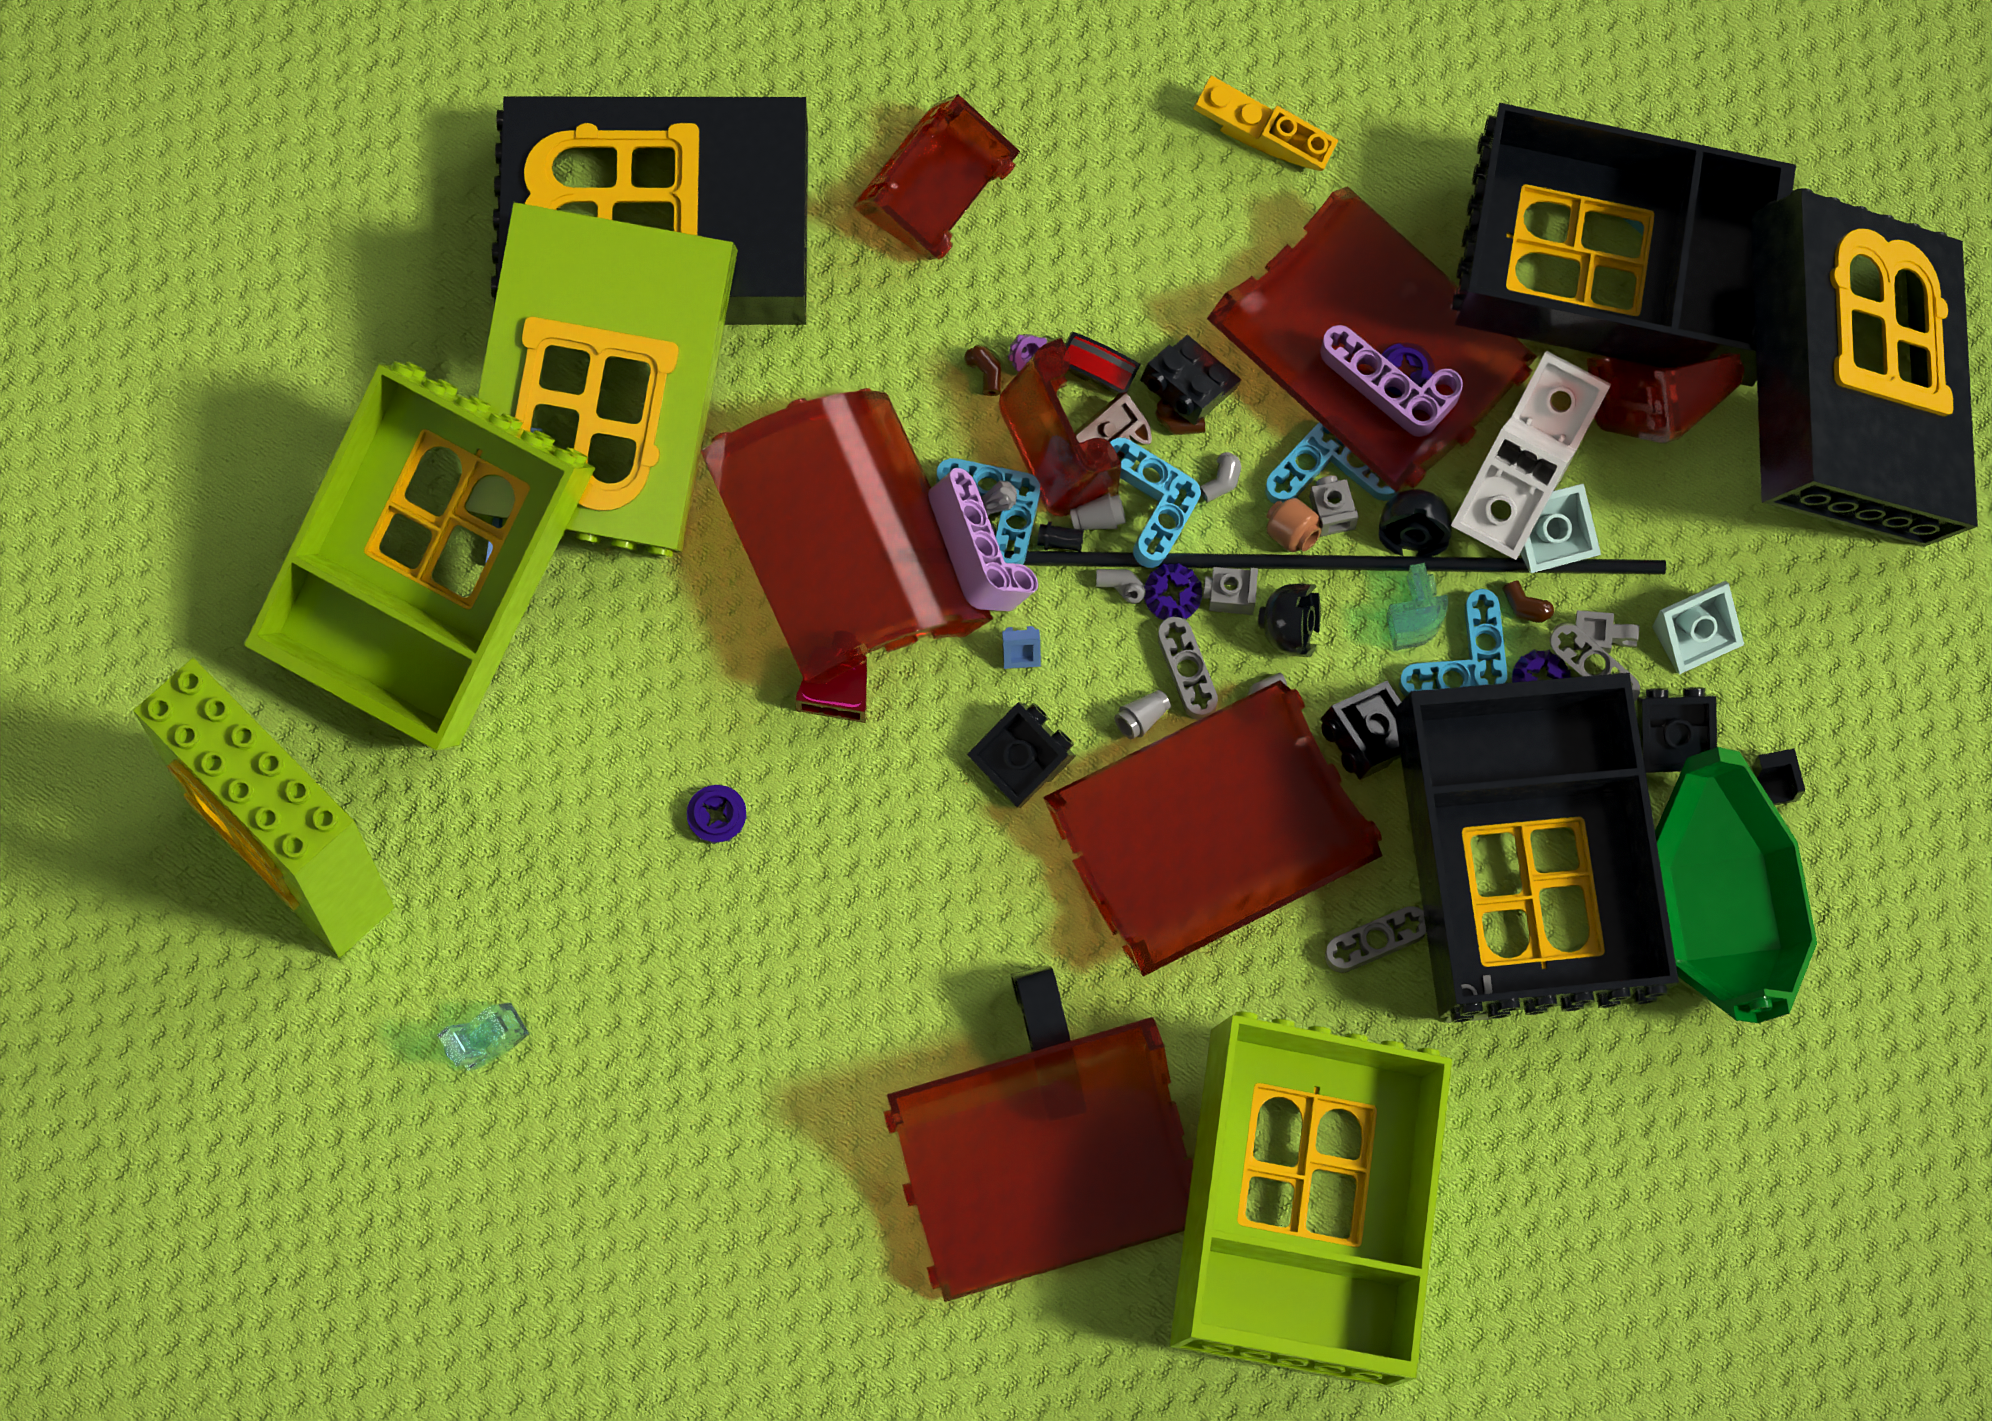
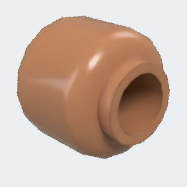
(1293, 525)

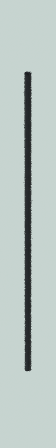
(1340, 562)

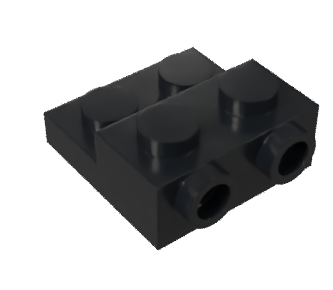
(1189, 379)
(1675, 727)
(1364, 730)
(1022, 753)

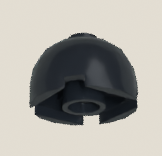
(1415, 522)
(1291, 618)

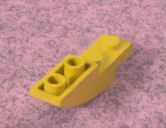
(1265, 129)

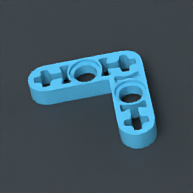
(1323, 455)
(1163, 491)
(1025, 506)
(1471, 669)

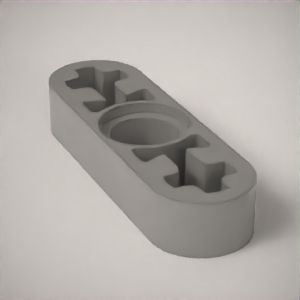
(1580, 639)
(1169, 647)
(1355, 959)

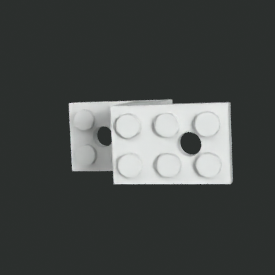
(1530, 455)

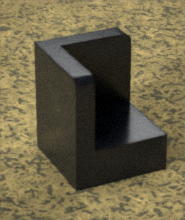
(1780, 776)

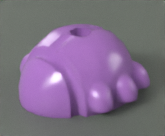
(1023, 349)

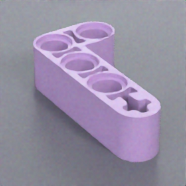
(1387, 375)
(973, 548)

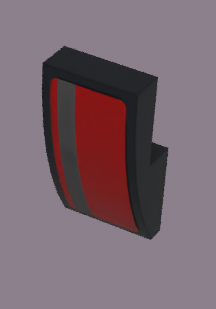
(1100, 363)

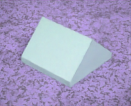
(1562, 532)
(1699, 628)

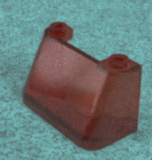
(936, 176)
(1662, 401)
(1066, 469)

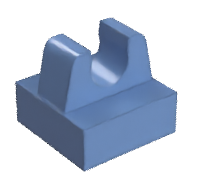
(1021, 648)

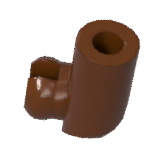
(989, 365)
(1176, 423)
(1526, 607)

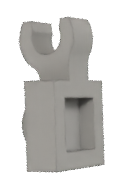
(1602, 631)

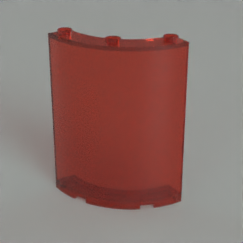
(1379, 285)
(840, 530)
(1211, 827)
(1044, 1159)

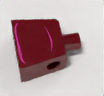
(839, 698)

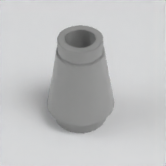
(1100, 513)
(1140, 715)

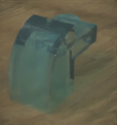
(1417, 620)
(483, 1038)

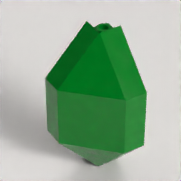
(1734, 889)

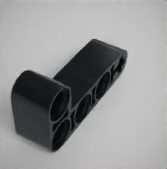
(1041, 1007)

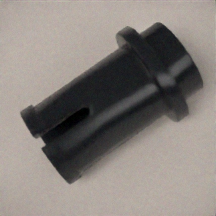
(1060, 537)

